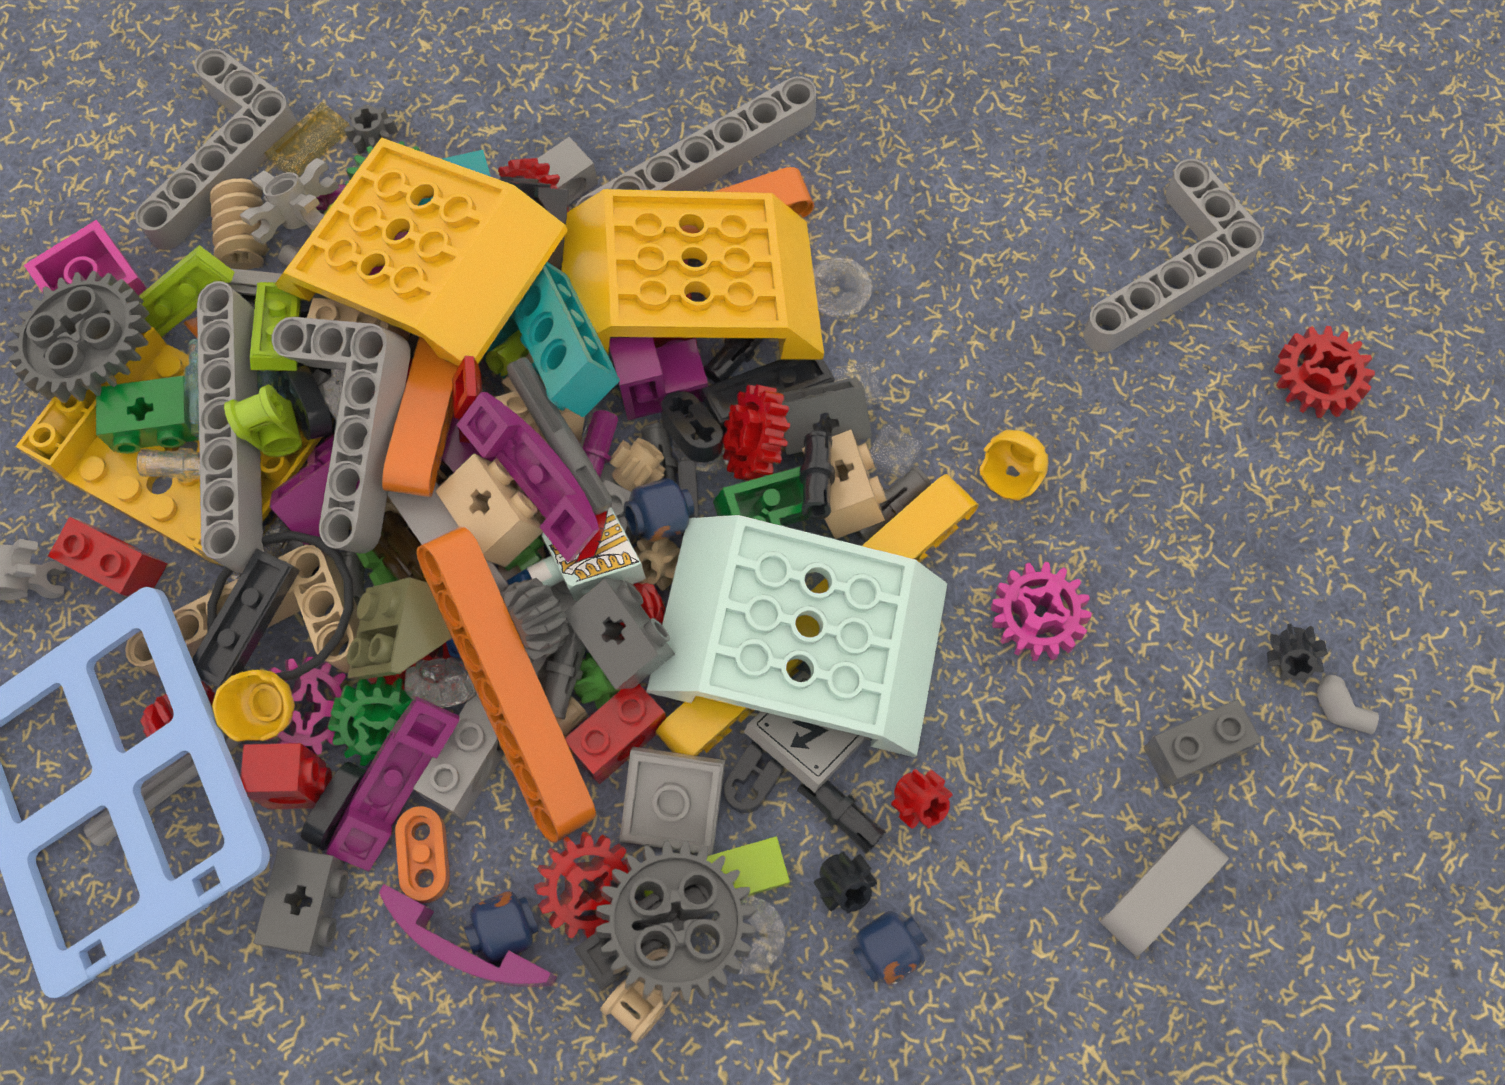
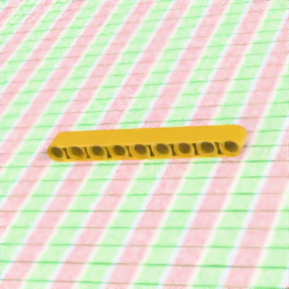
(909, 534)

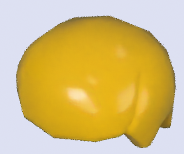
(1024, 454)
(253, 706)

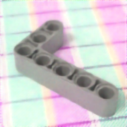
(231, 153)
(1184, 270)
(317, 345)

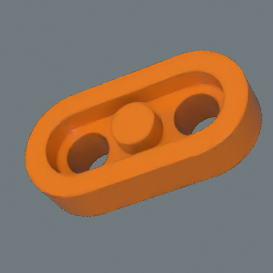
(421, 856)

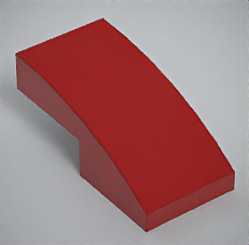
(466, 388)

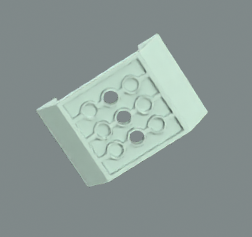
(736, 629)

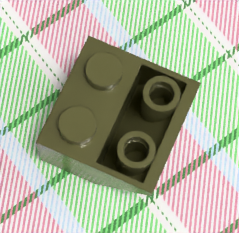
(395, 629)

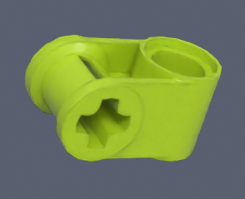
(265, 422)

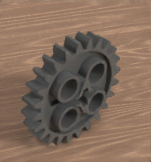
(79, 336)
(683, 966)

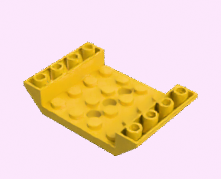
(756, 269)
(454, 271)
(68, 446)

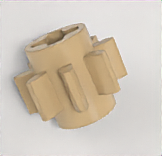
(637, 464)
(658, 561)

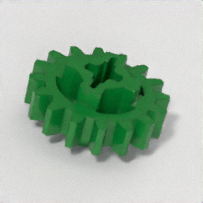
(374, 712)

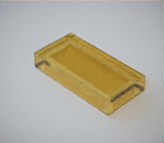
(307, 140)

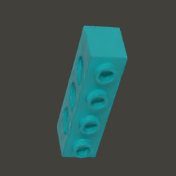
(563, 343)

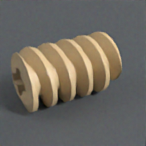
(231, 235)

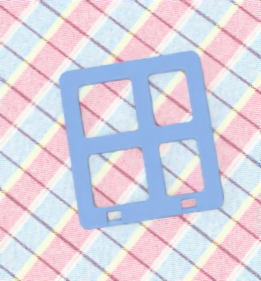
(117, 785)

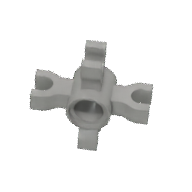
(289, 200)
(19, 574)

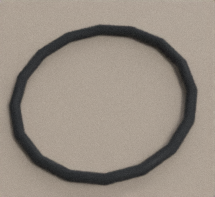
(348, 598)

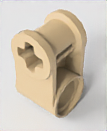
(649, 1010)

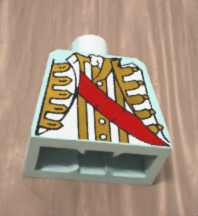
(605, 556)

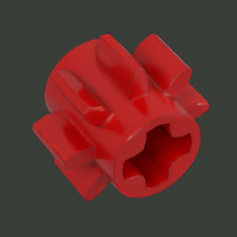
(921, 799)

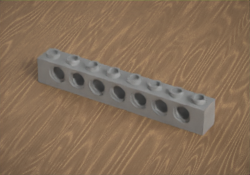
(473, 748)

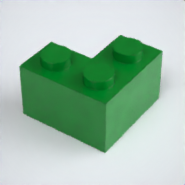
(767, 499)

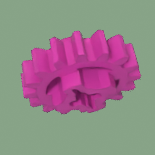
(1058, 620)
(307, 684)

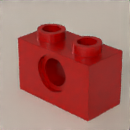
(106, 558)
(613, 730)
(283, 775)

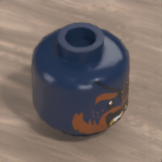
(658, 510)
(501, 926)
(890, 948)

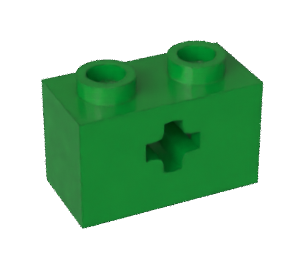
(144, 415)

